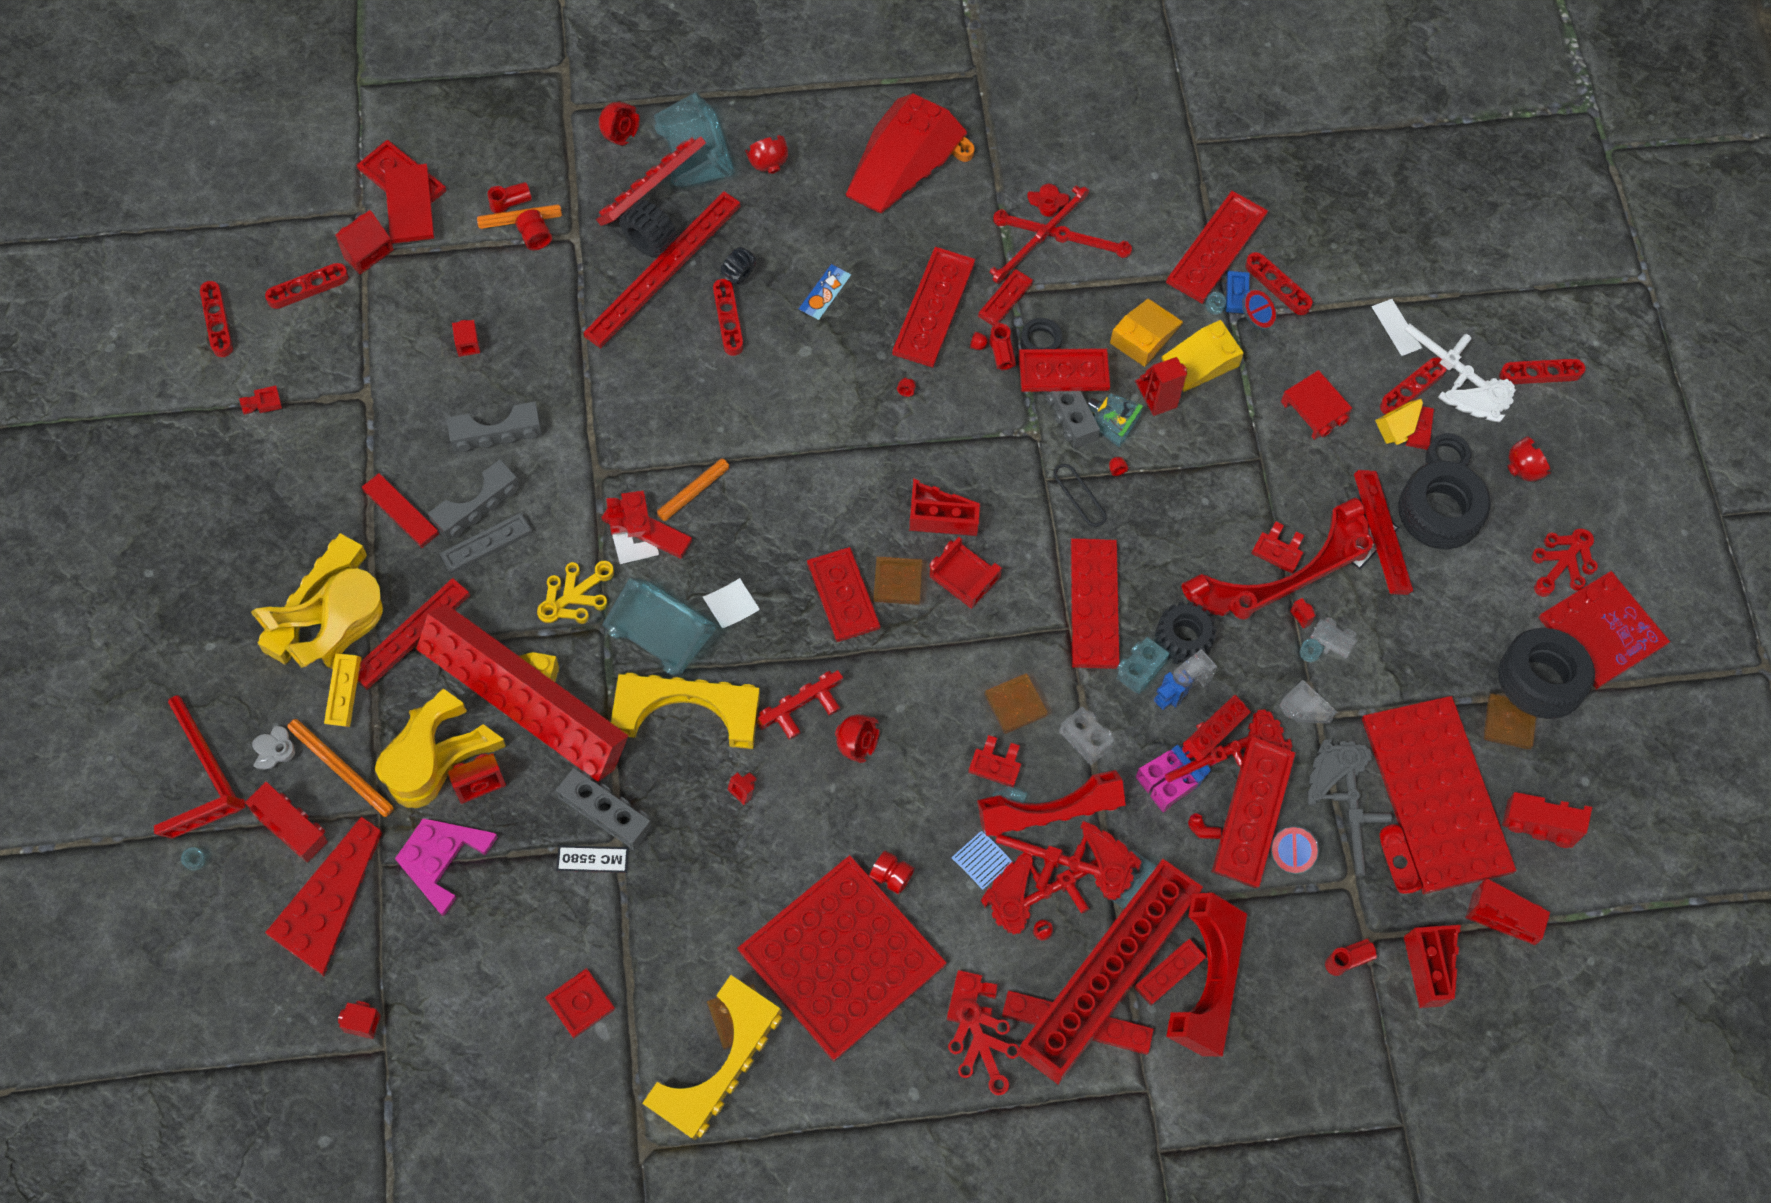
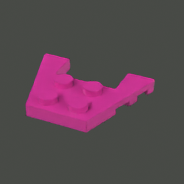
(431, 852)

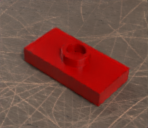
(1422, 433)

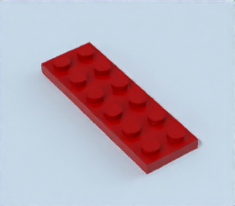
(654, 176)
(1216, 247)
(933, 307)
(1094, 603)
(1253, 812)

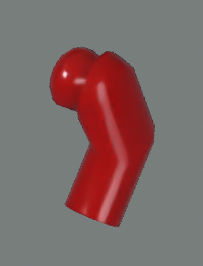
(1201, 830)

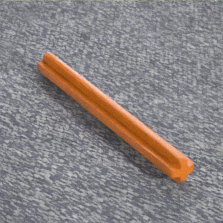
(340, 768)

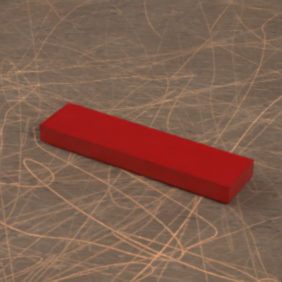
(400, 510)
(661, 536)
(199, 816)

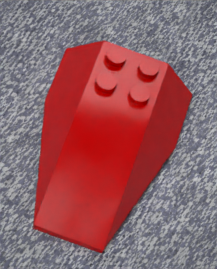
(902, 150)

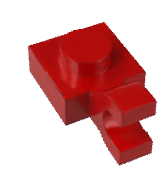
(265, 400)

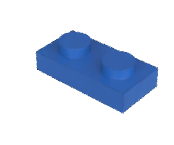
(1236, 286)

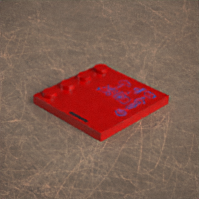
(1608, 626)

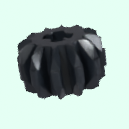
(738, 265)

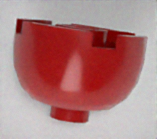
(618, 122)
(768, 154)
(1527, 461)
(857, 737)

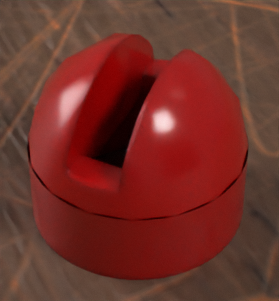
(978, 341)
(902, 390)
(1118, 466)
(1044, 934)

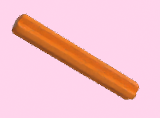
(507, 218)
(693, 489)

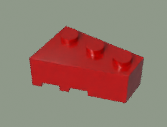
(1162, 385)
(942, 512)
(1546, 820)
(286, 822)
(1507, 912)
(1433, 963)

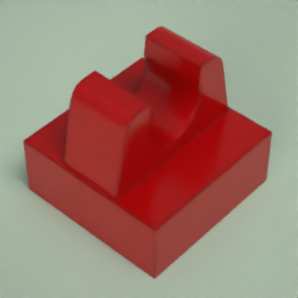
(742, 787)

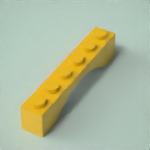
(341, 555)

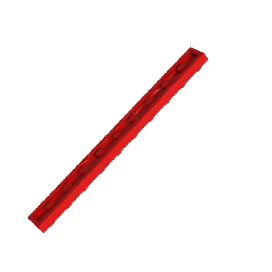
(661, 270)

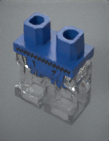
(1188, 675)

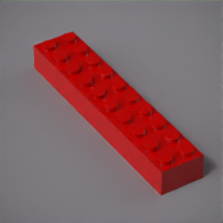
(522, 692)
(1109, 972)

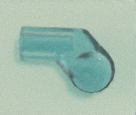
(1011, 793)

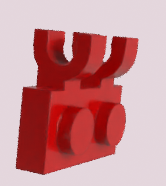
(635, 513)
(1278, 552)
(994, 767)
(967, 988)

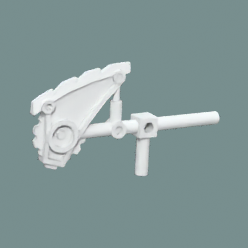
(1481, 402)

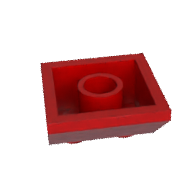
(476, 778)

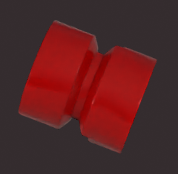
(533, 229)
(892, 872)

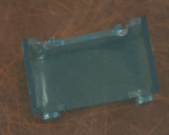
(694, 119)
(659, 624)

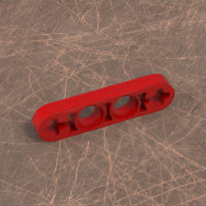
(305, 282)
(1276, 285)
(726, 317)
(217, 318)
(1543, 375)
(1411, 384)

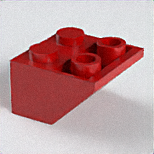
(364, 242)

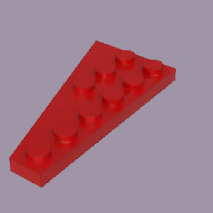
(321, 908)

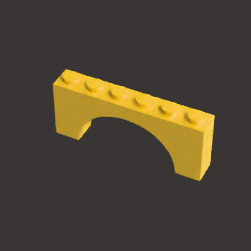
(640, 696)
(693, 1107)

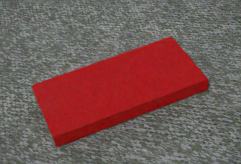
(390, 156)
(409, 203)
(1064, 370)
(843, 594)

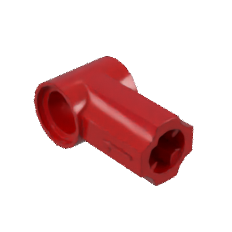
(502, 198)
(1002, 347)
(1351, 956)

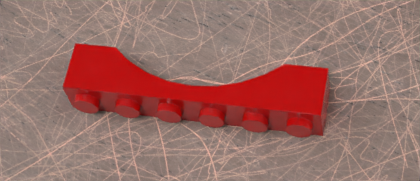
(1099, 793)

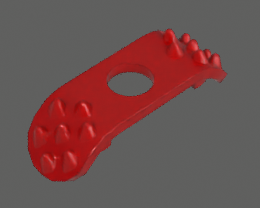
(1394, 845)

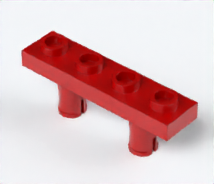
(789, 704)
(1215, 728)

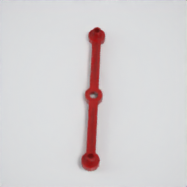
(1042, 234)
(1122, 249)

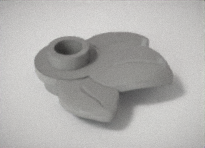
(270, 748)

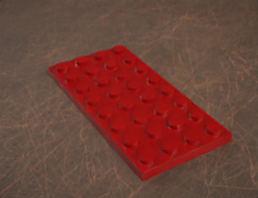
(1438, 795)

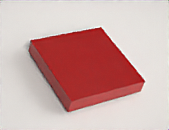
(580, 1003)

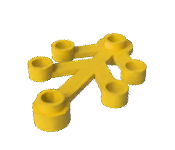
(574, 595)

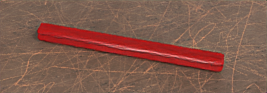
(200, 746)

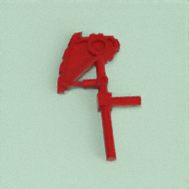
(1262, 727)
(1112, 857)
(1008, 892)

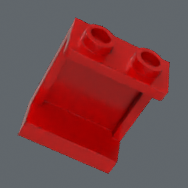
(1318, 404)
(963, 573)

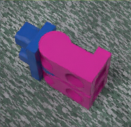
(1164, 793)

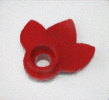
(1048, 199)

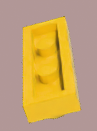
(342, 690)

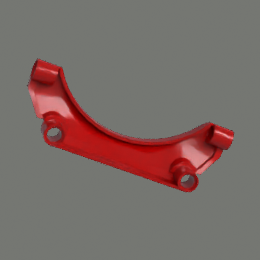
(1346, 532)

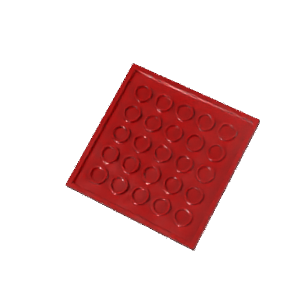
(841, 957)

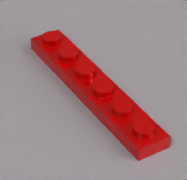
(1383, 532)
(407, 635)
(1113, 1032)

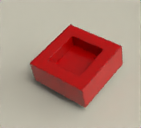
(1303, 613)

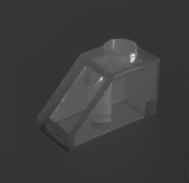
(1307, 706)

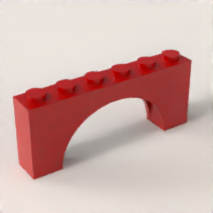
(1223, 932)

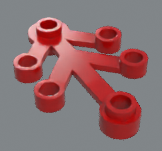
(1565, 558)
(980, 1043)

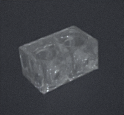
(1082, 738)

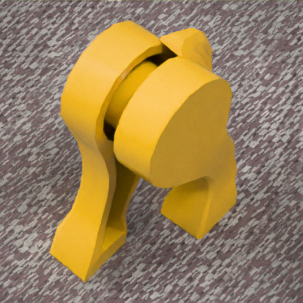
(345, 608)
(418, 767)

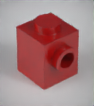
(359, 1019)

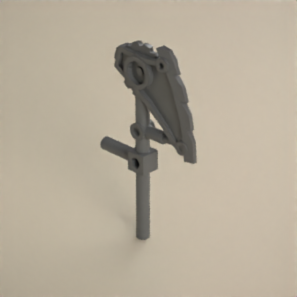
(1329, 768)

